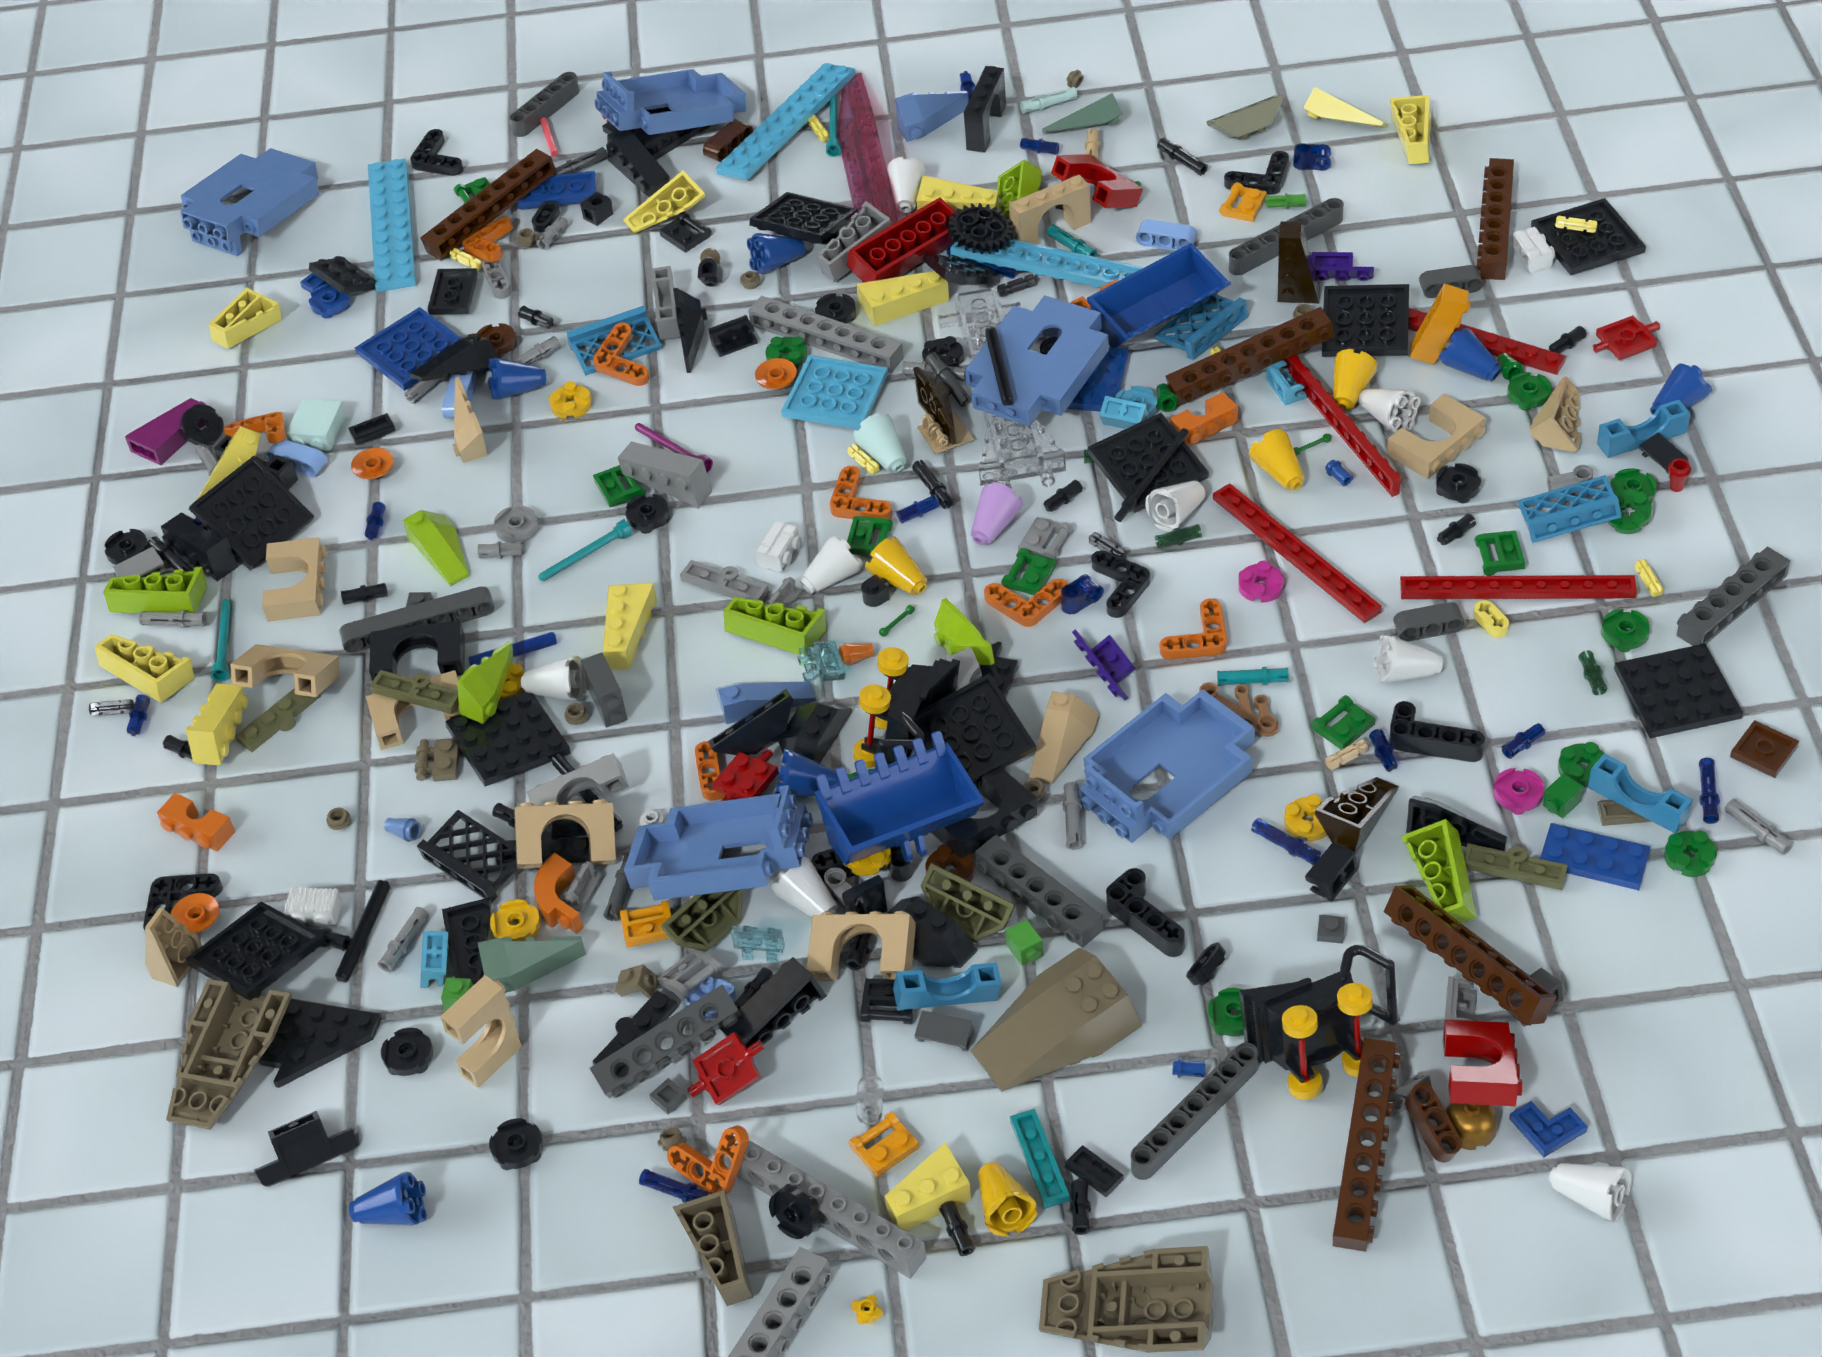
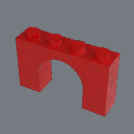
(1111, 187)
(1482, 1085)

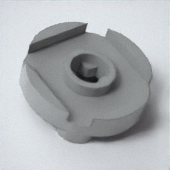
(517, 533)

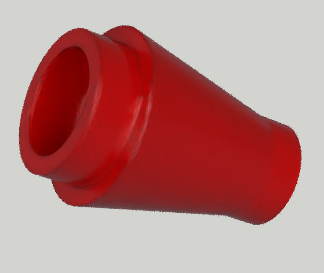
(1678, 474)

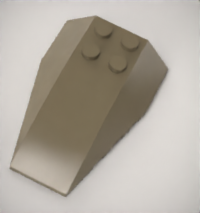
(1057, 1022)
(221, 1051)
(1135, 1303)

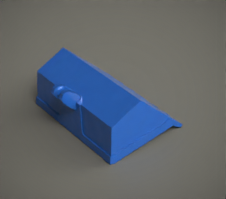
(1156, 294)
(896, 801)

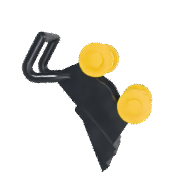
(897, 705)
(1315, 1021)

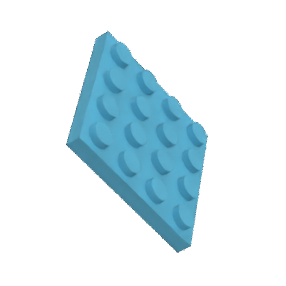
(834, 392)

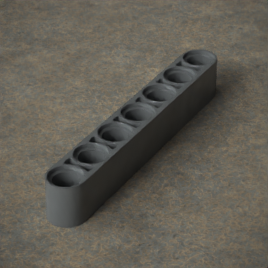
(1266, 245)
(454, 607)
(1190, 1120)

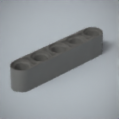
(544, 104)

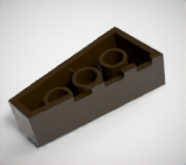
(1295, 268)

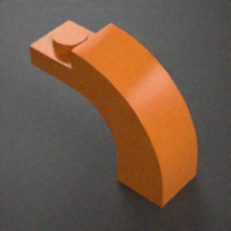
(549, 884)

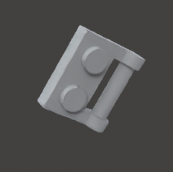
(1040, 535)
(689, 973)

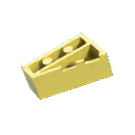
(244, 318)
(926, 1189)

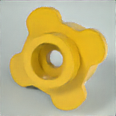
(870, 1316)

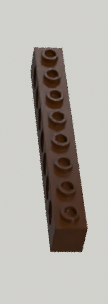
(488, 204)
(1496, 220)
(1250, 355)
(1470, 955)
(1346, 1232)

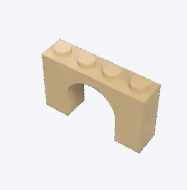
(1027, 211)
(1430, 456)
(305, 597)
(311, 670)
(388, 711)
(594, 818)
(832, 932)
(500, 1039)

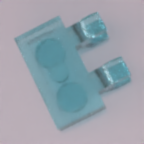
(828, 662)
(759, 939)

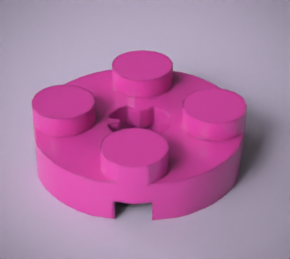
(1263, 572)
(1518, 801)

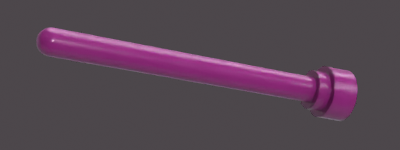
(708, 462)

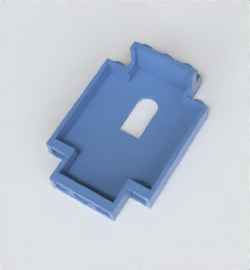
(691, 97)
(279, 188)
(1039, 379)
(1192, 741)
(687, 849)

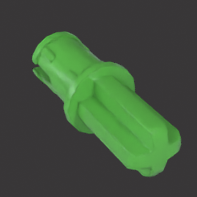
(1286, 200)

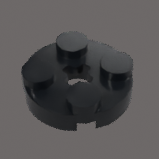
(844, 307)
(948, 346)
(210, 418)
(1454, 491)
(647, 522)
(134, 540)
(408, 1064)
(519, 1156)
(791, 1201)

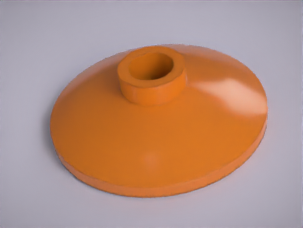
(775, 373)
(372, 463)
(196, 911)

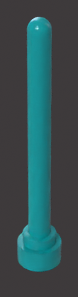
(833, 146)
(621, 530)
(220, 669)

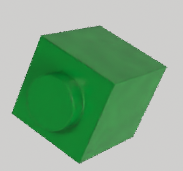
(1562, 796)

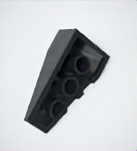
(691, 325)
(1425, 811)

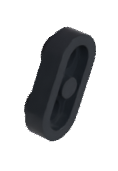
(545, 215)
(1206, 963)

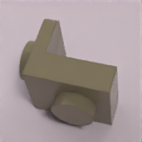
(635, 980)

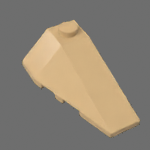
(467, 431)

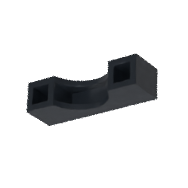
(280, 467)

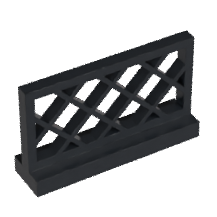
(463, 872)

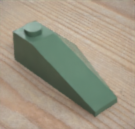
(1096, 114)
(526, 961)

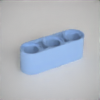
(1165, 234)
(469, 384)
(304, 458)

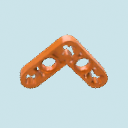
(481, 242)
(614, 360)
(271, 423)
(841, 503)
(1025, 607)
(1208, 636)
(702, 764)
(715, 1169)

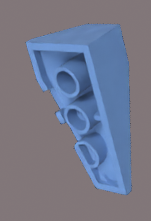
(924, 113)
(744, 697)

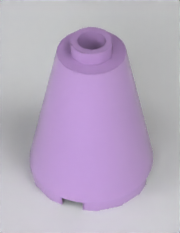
(994, 512)

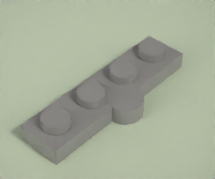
(723, 581)

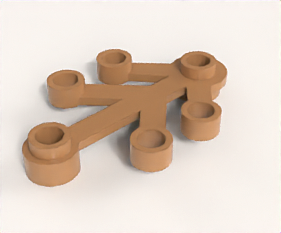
(1265, 725)

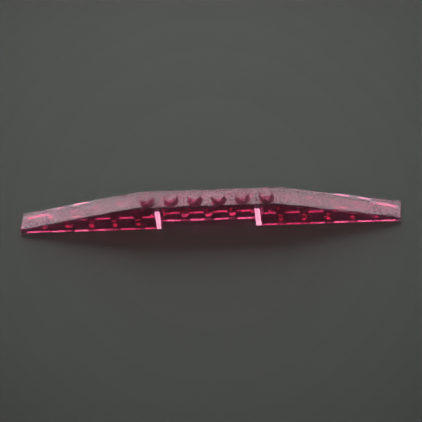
(863, 151)

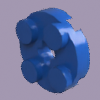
(327, 308)

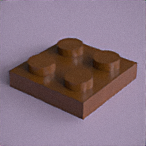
(1764, 749)

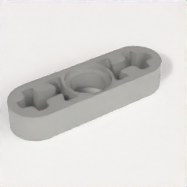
(495, 283)

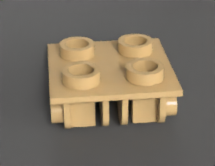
(934, 433)

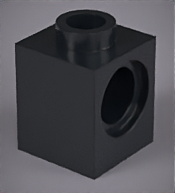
(596, 208)

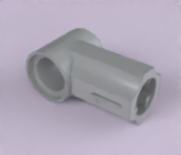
(1579, 474)
(837, 883)

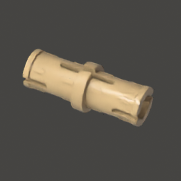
(1092, 144)

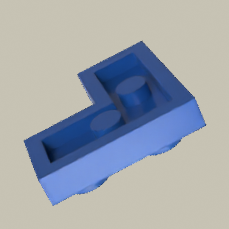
(1547, 1134)

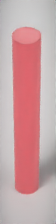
(549, 137)

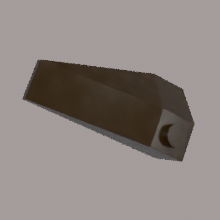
(934, 399)
(1355, 813)

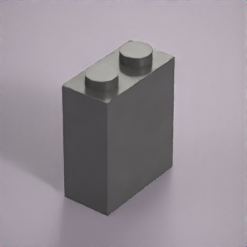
(604, 690)

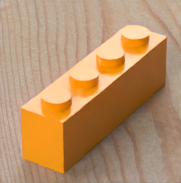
(1439, 324)

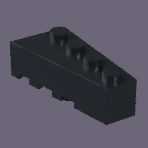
(635, 162)
(200, 546)
(776, 1003)

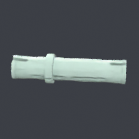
(1041, 102)

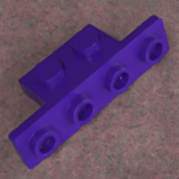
(1339, 266)
(1110, 660)

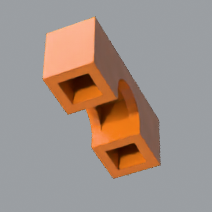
(1219, 414)
(180, 817)

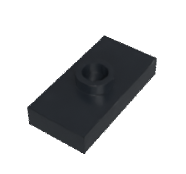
(371, 429)
(1094, 1170)

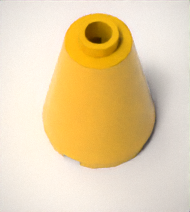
(1351, 376)
(1278, 459)
(896, 566)
(1004, 1201)

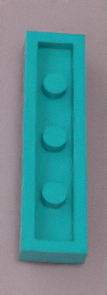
(1039, 1159)

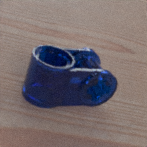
(1310, 156)
(1079, 594)

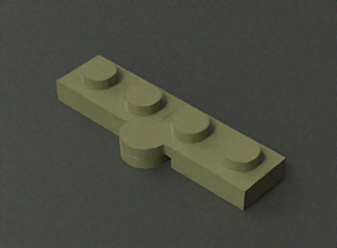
(415, 691)
(276, 718)
(1515, 866)

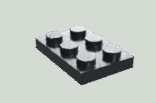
(342, 275)
(452, 291)

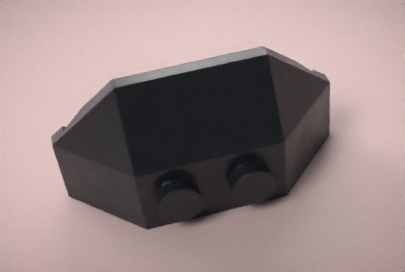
(756, 728)
(814, 729)
(937, 936)

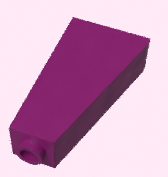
(162, 435)

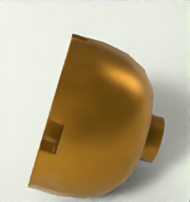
(1473, 1123)

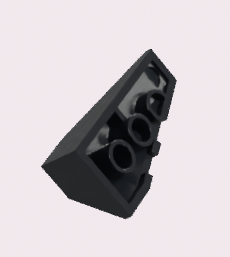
(463, 355)

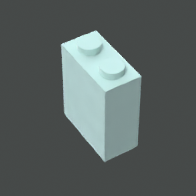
(317, 423)

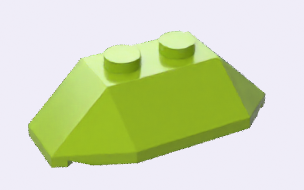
(958, 633)

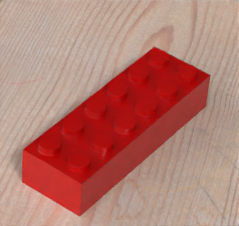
(903, 243)

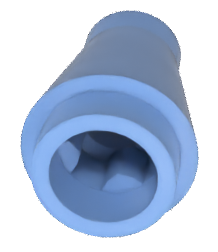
(405, 828)

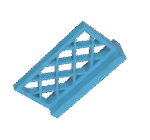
(598, 331)
(1208, 331)
(1570, 517)

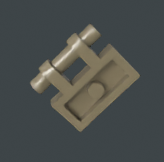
(445, 760)

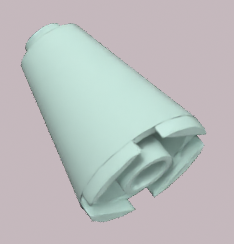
(881, 442)

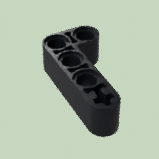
(1431, 738)
(898, 867)
(1127, 904)

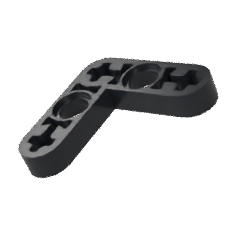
(424, 159)
(1264, 181)
(1138, 581)
(172, 890)

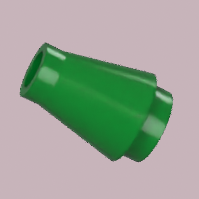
(1509, 366)
(1166, 398)

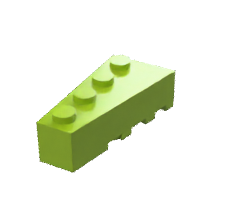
(156, 592)
(774, 623)
(1442, 867)

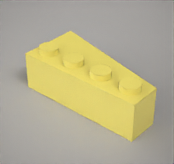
(1413, 124)
(955, 194)
(901, 296)
(238, 451)
(626, 616)
(143, 667)
(217, 724)

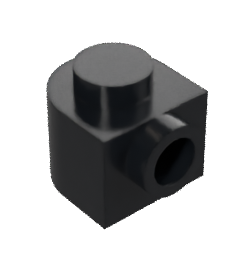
(710, 272)
(875, 591)

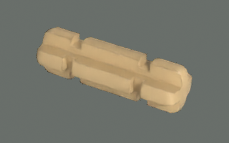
(1346, 754)

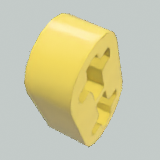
(1493, 617)

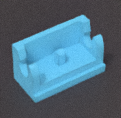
(1284, 384)
(1122, 412)
(433, 957)

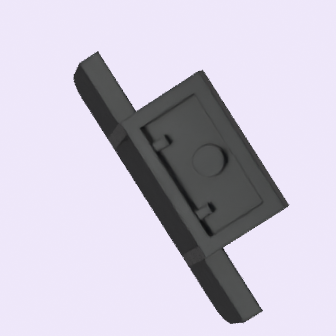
(303, 1146)

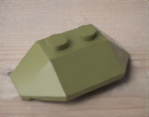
(1248, 119)
(970, 905)
(704, 919)

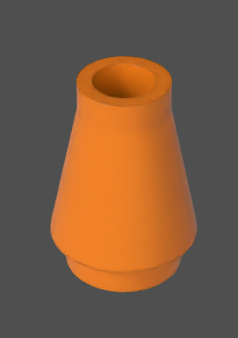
(854, 652)

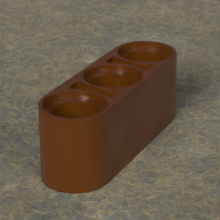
(726, 140)
(1433, 1110)

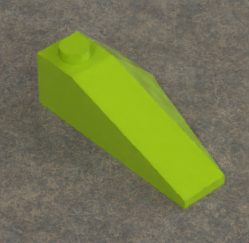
(1017, 183)
(438, 543)
(483, 684)

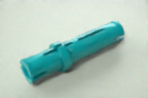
(1069, 241)
(1253, 676)

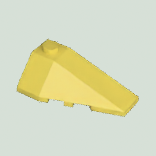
(1331, 108)
(673, 198)

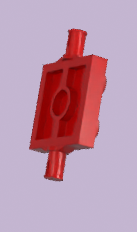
(1626, 337)
(746, 776)
(726, 1068)

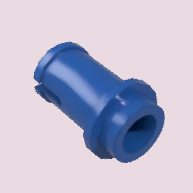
(1335, 469)
(1188, 1068)

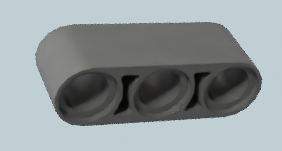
(1463, 277)
(1429, 621)

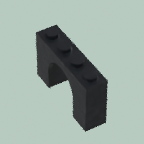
(986, 101)
(392, 644)
(1015, 807)

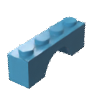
(1668, 420)
(1614, 782)
(975, 985)

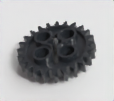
(980, 228)

